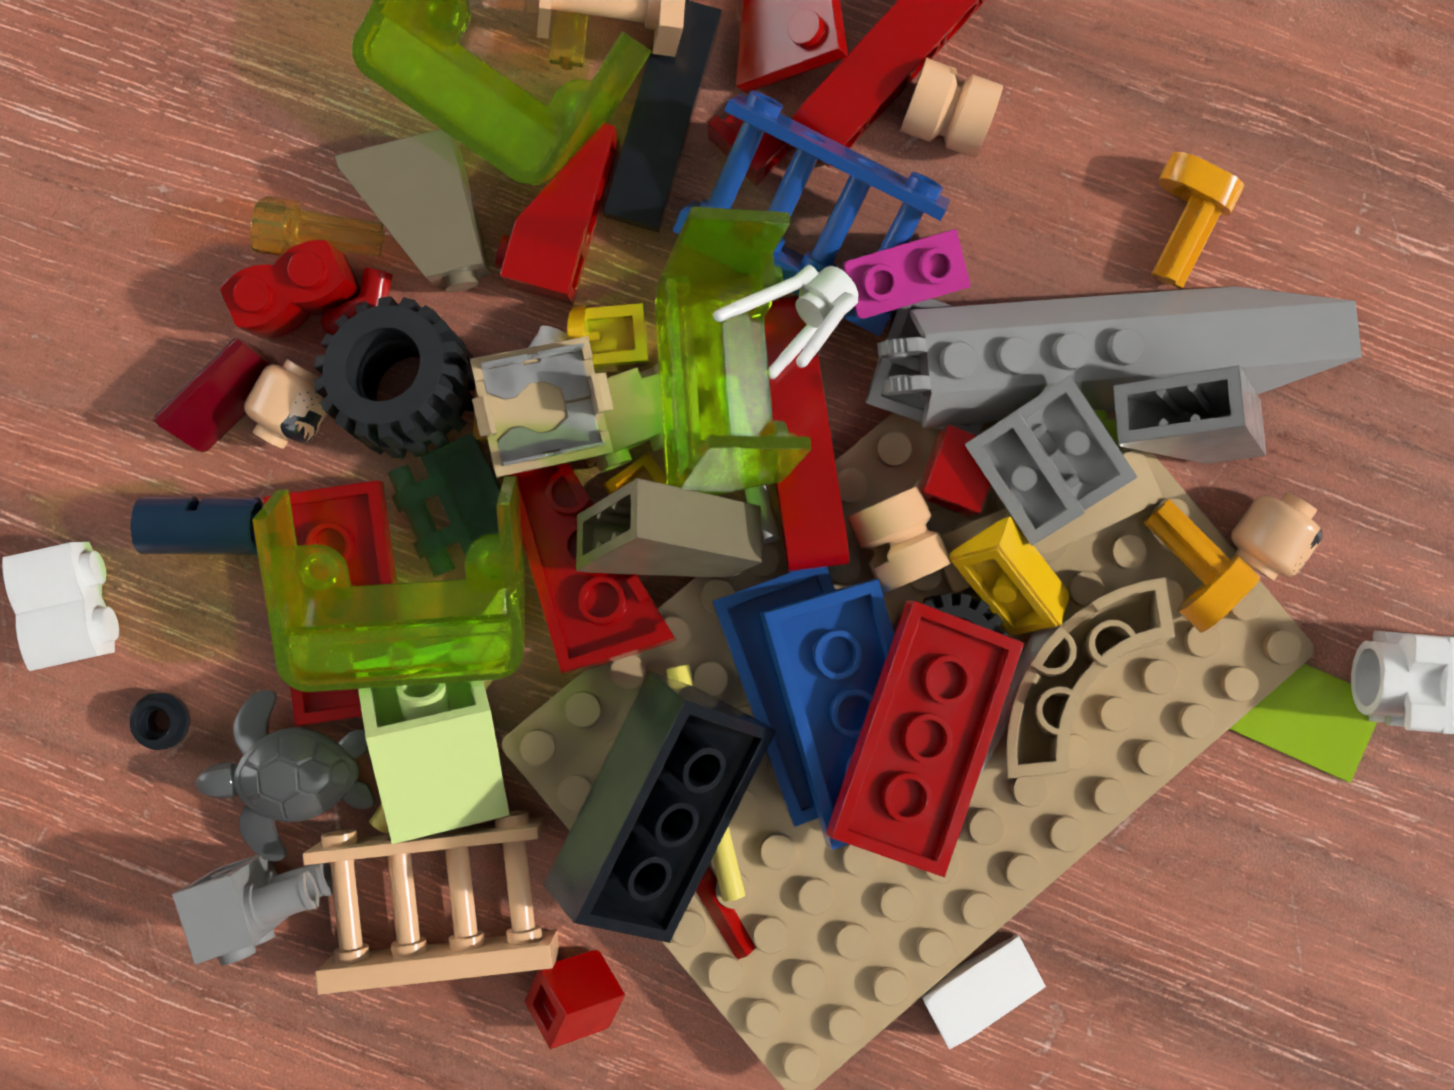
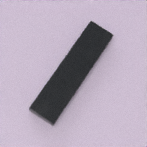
(662, 123)

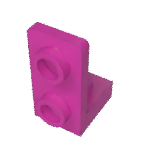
(908, 273)

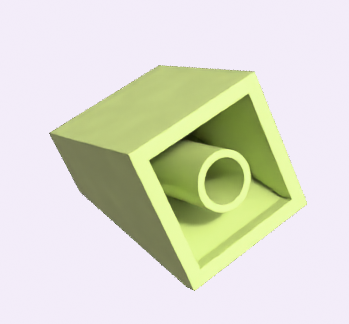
(433, 757)

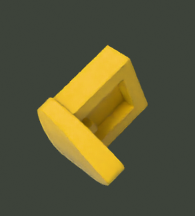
(614, 333)

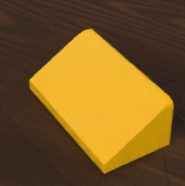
(1012, 578)

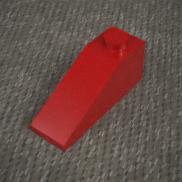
(557, 228)

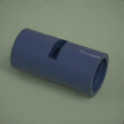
(195, 526)

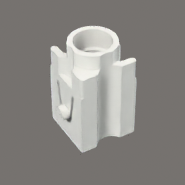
(1406, 681)

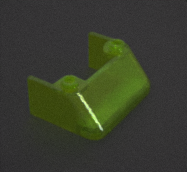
(417, 58)
(715, 372)
(392, 633)

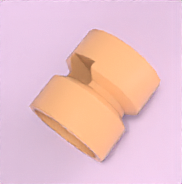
(951, 108)
(900, 539)

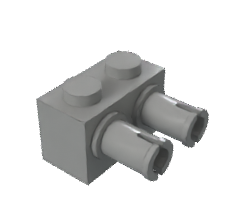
(243, 903)

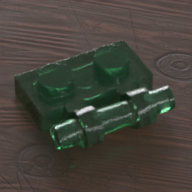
(467, 491)

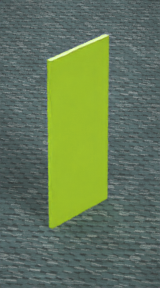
(1311, 721)

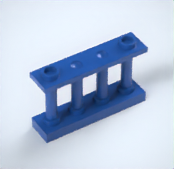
(763, 115)

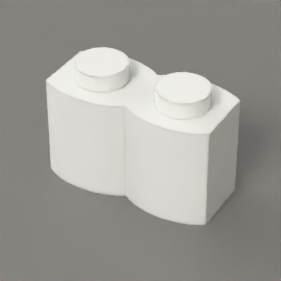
(60, 604)

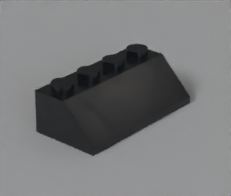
(657, 810)

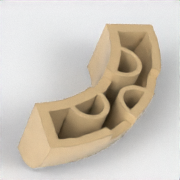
(1070, 662)

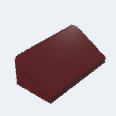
(214, 397)

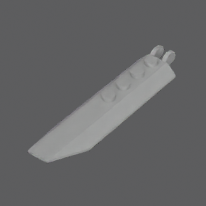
(1000, 356)

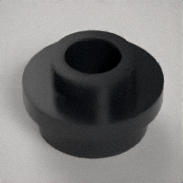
(144, 726)

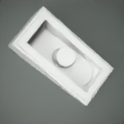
(982, 990)

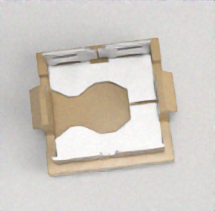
(541, 406)

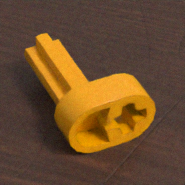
(1209, 194)
(1223, 579)

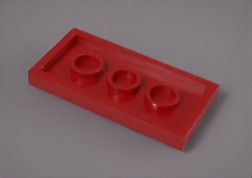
(356, 526)
(924, 738)

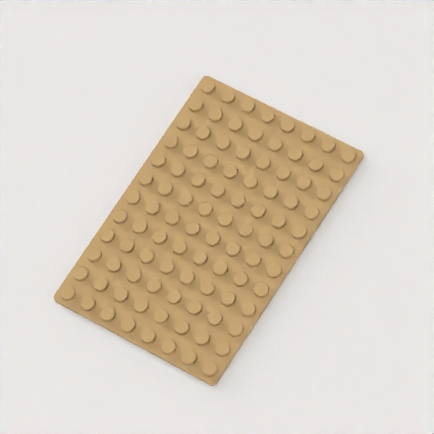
(862, 936)

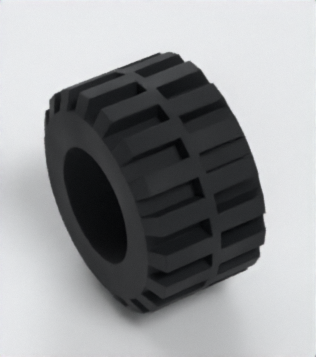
(367, 349)

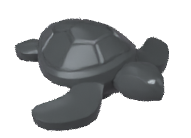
(285, 775)

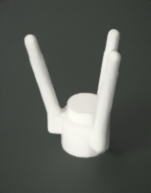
(821, 305)

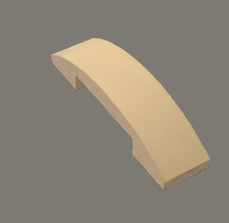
(1110, 510)

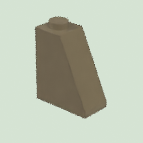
(425, 204)
(668, 533)

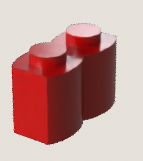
(282, 296)

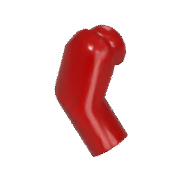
(373, 286)

